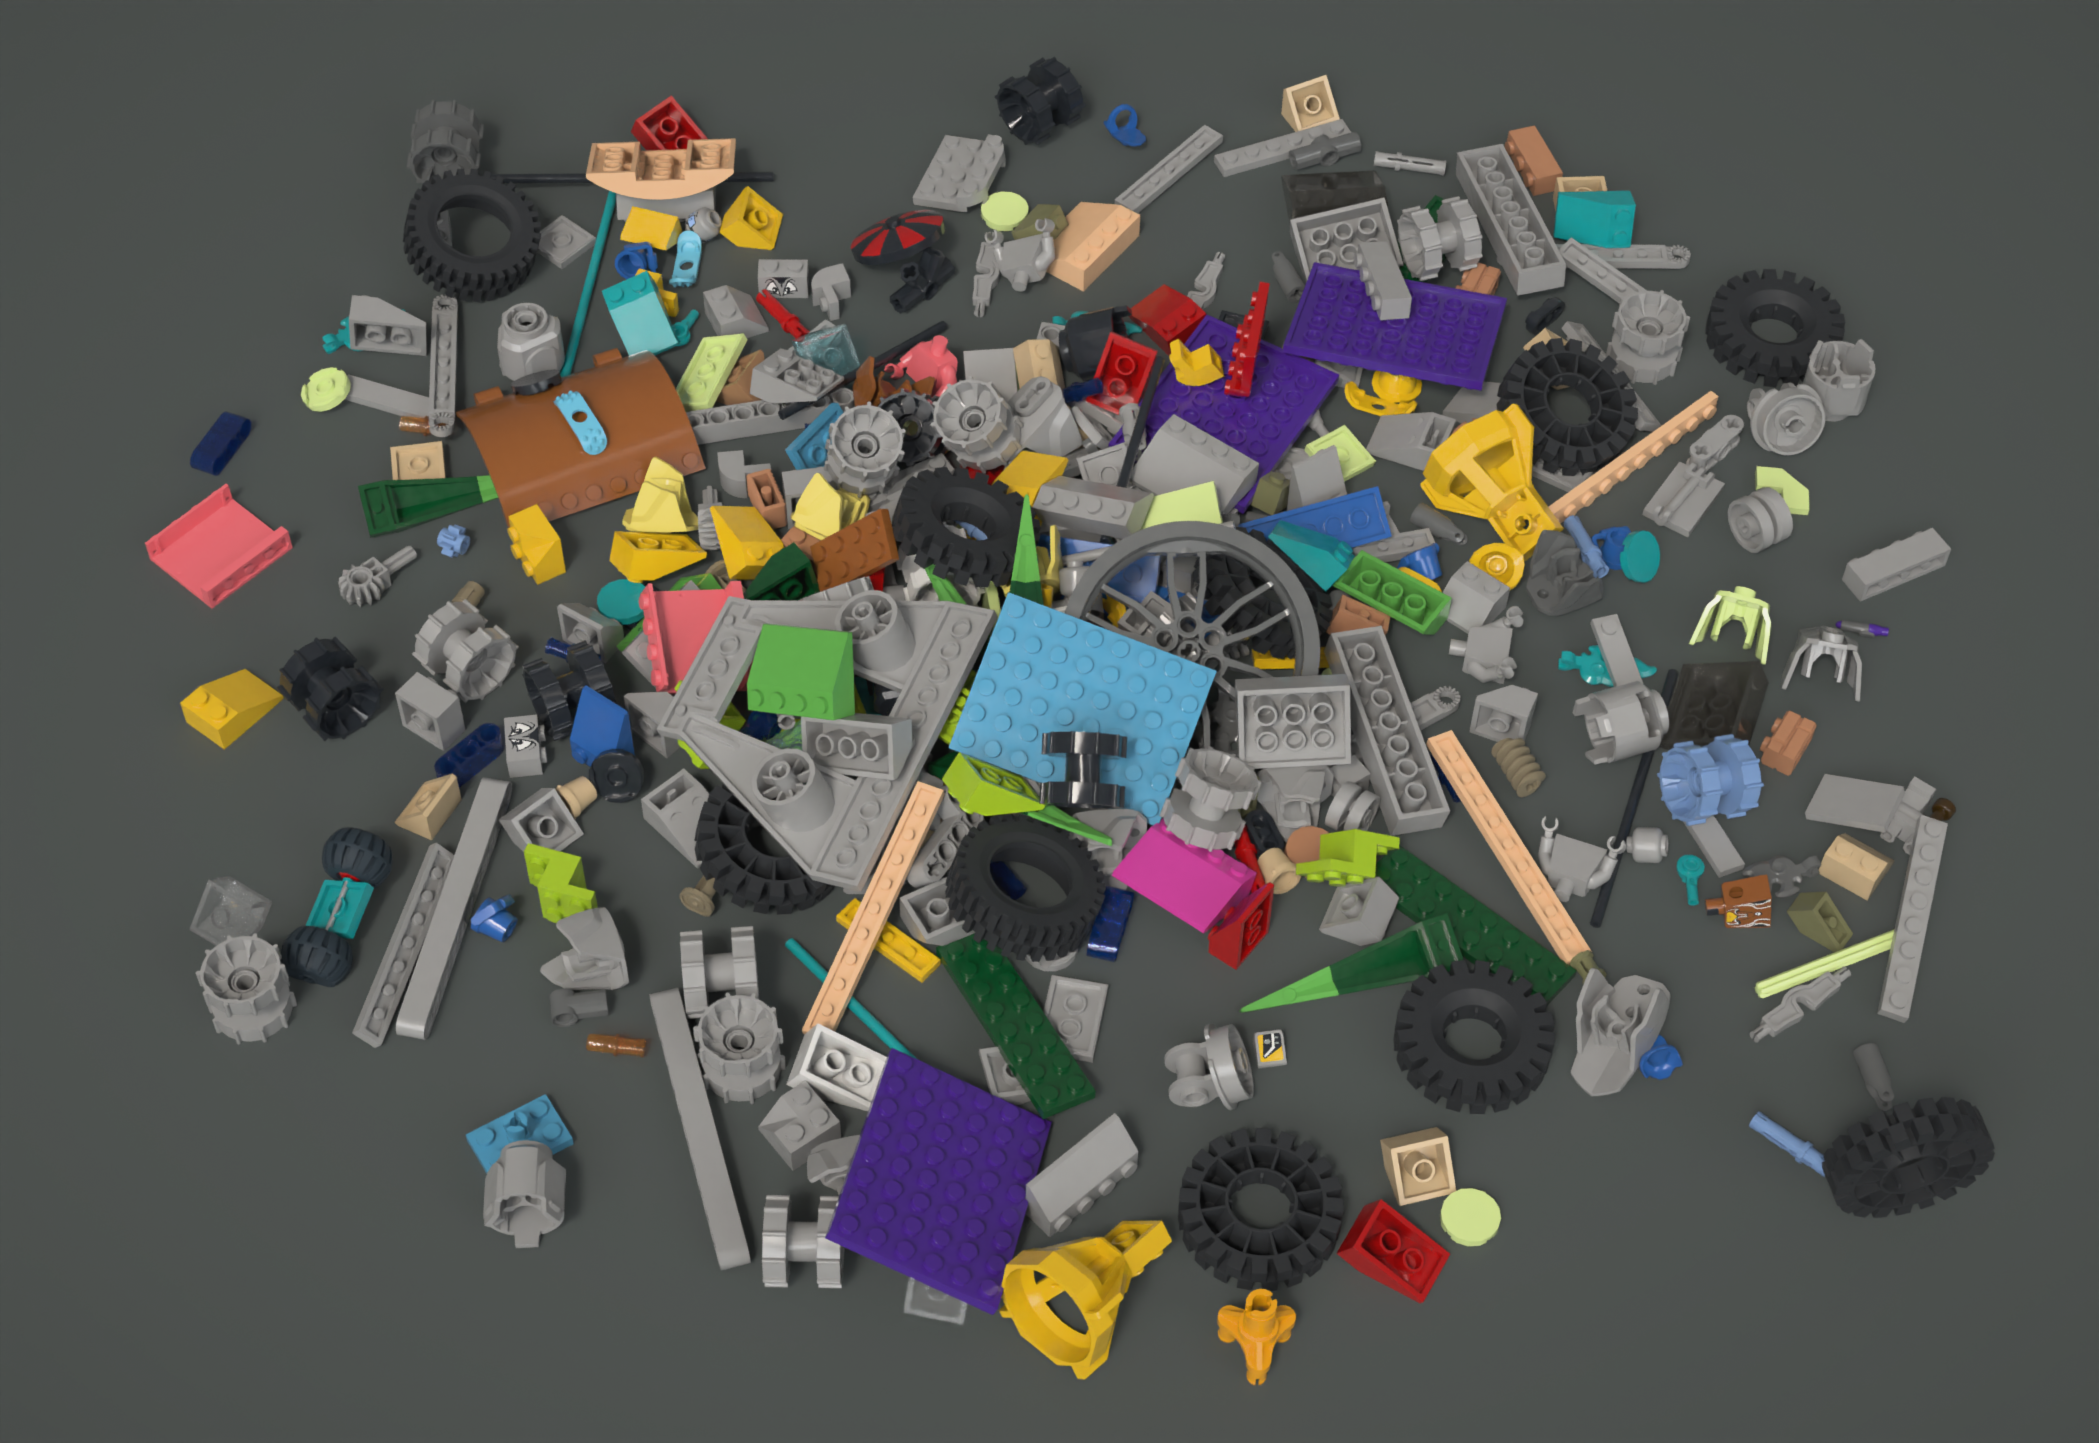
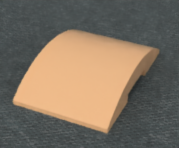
(661, 173)

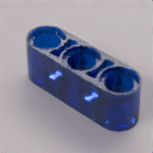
(220, 443)
(471, 754)
(1110, 924)

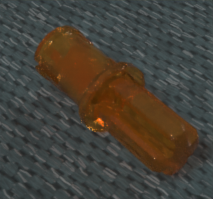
(416, 424)
(615, 1045)

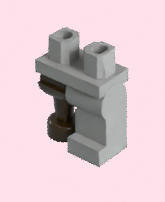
(1913, 804)

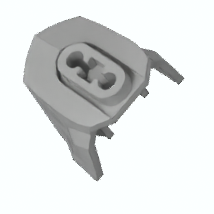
(1294, 795)
(1123, 827)
(596, 954)
(831, 1161)

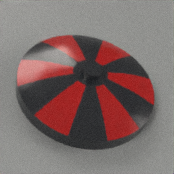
(898, 237)

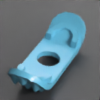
(688, 250)
(588, 432)

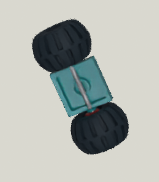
(358, 866)

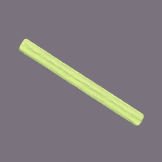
(1824, 964)

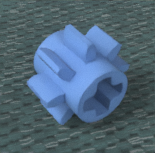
(453, 541)

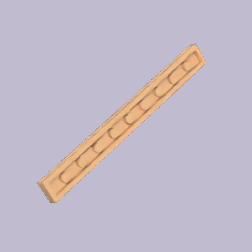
(1635, 457)
(1507, 846)
(875, 907)

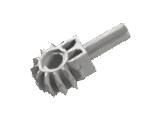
(707, 532)
(371, 578)

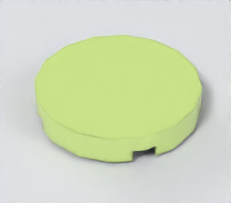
(1004, 211)
(326, 389)
(1470, 1217)

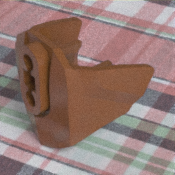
(871, 388)

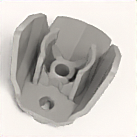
(1045, 419)
(1830, 641)

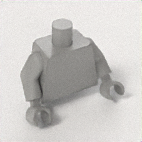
(1024, 258)
(1488, 648)
(1575, 865)

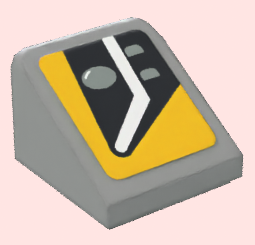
(1269, 1048)

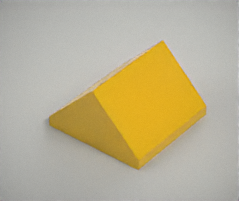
(652, 227)

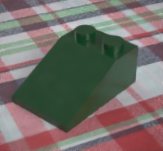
(784, 577)

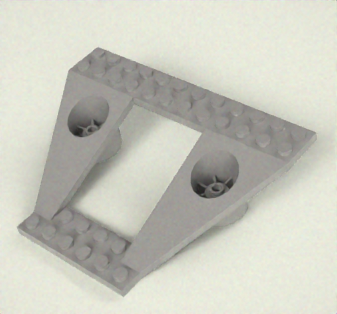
(832, 822)

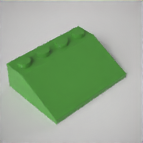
(802, 672)

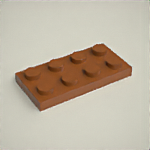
(855, 551)

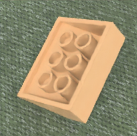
(1092, 242)

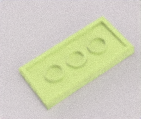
(709, 370)

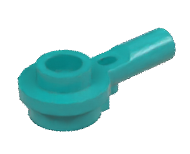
(682, 328)
(1690, 869)

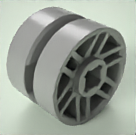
(1352, 808)

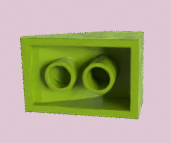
(988, 788)

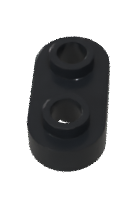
(1545, 315)
(1265, 837)

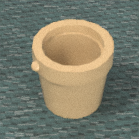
(577, 795)
(1278, 870)

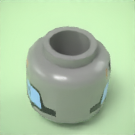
(704, 223)

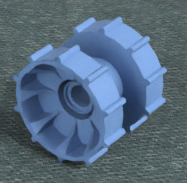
(1710, 779)

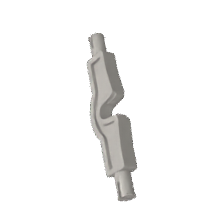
(988, 280)
(1207, 281)
(1810, 995)

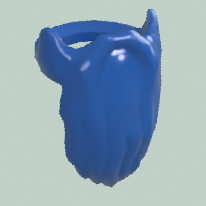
(1128, 134)
(1660, 1060)

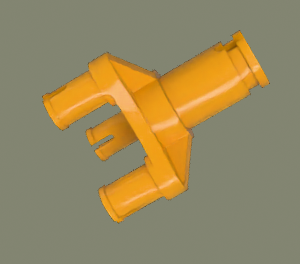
(1256, 1330)

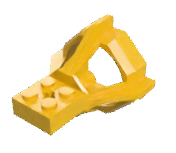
(1494, 467)
(1094, 1275)

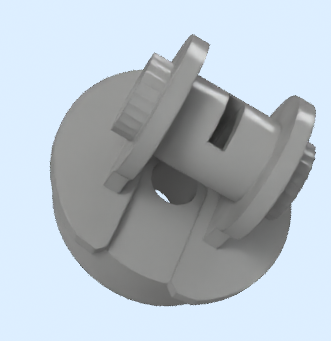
(1795, 407)
(1228, 1064)

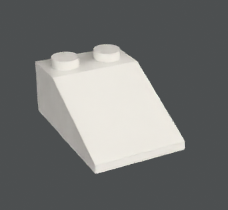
(837, 1068)

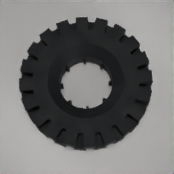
(1767, 297)
(1555, 441)
(944, 497)
(1230, 581)
(743, 869)
(1481, 996)
(1908, 1157)
(1260, 1253)

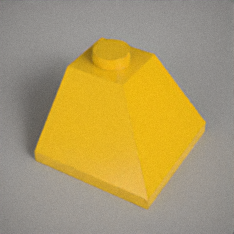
(751, 221)

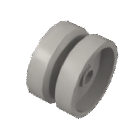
(1760, 519)

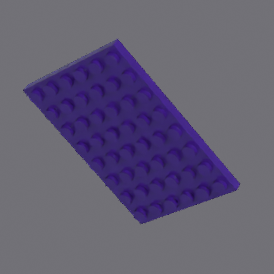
(1442, 340)
(1261, 426)
(939, 1181)

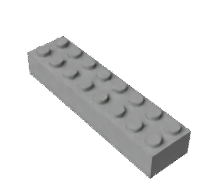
(1510, 219)
(1388, 732)

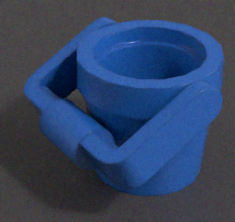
(635, 257)
(1612, 545)
(1423, 561)
(494, 919)

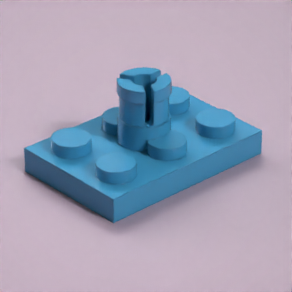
(809, 447)
(531, 1122)

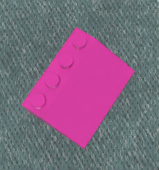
(1185, 878)

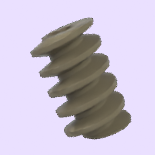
(1518, 765)

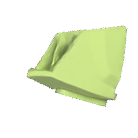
(1741, 607)

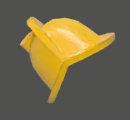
(1396, 387)
(1500, 562)

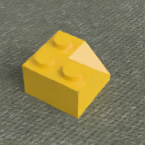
(536, 544)

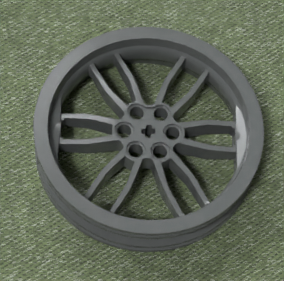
(1199, 540)

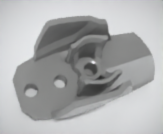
(1607, 1036)

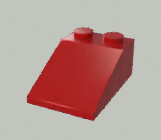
(666, 127)
(1167, 316)
(1123, 372)
(1242, 927)
(1393, 1251)

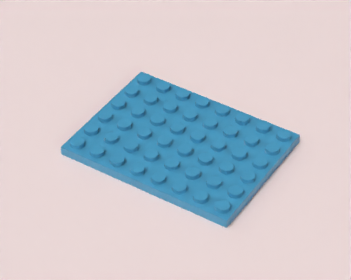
(1069, 676)

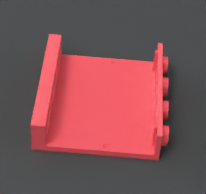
(217, 547)
(678, 627)

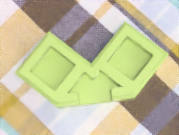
(1791, 490)

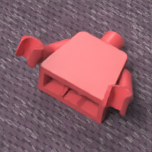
(928, 360)

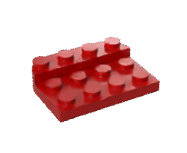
(1248, 346)

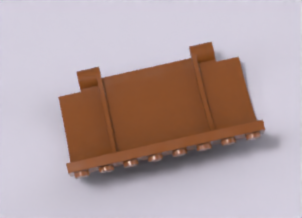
(540, 459)

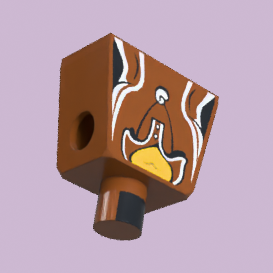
(1743, 903)

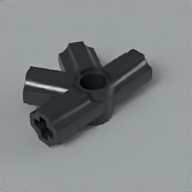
(922, 279)

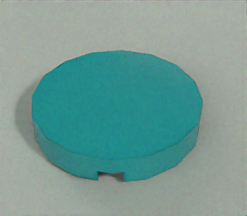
(1640, 556)
(621, 601)

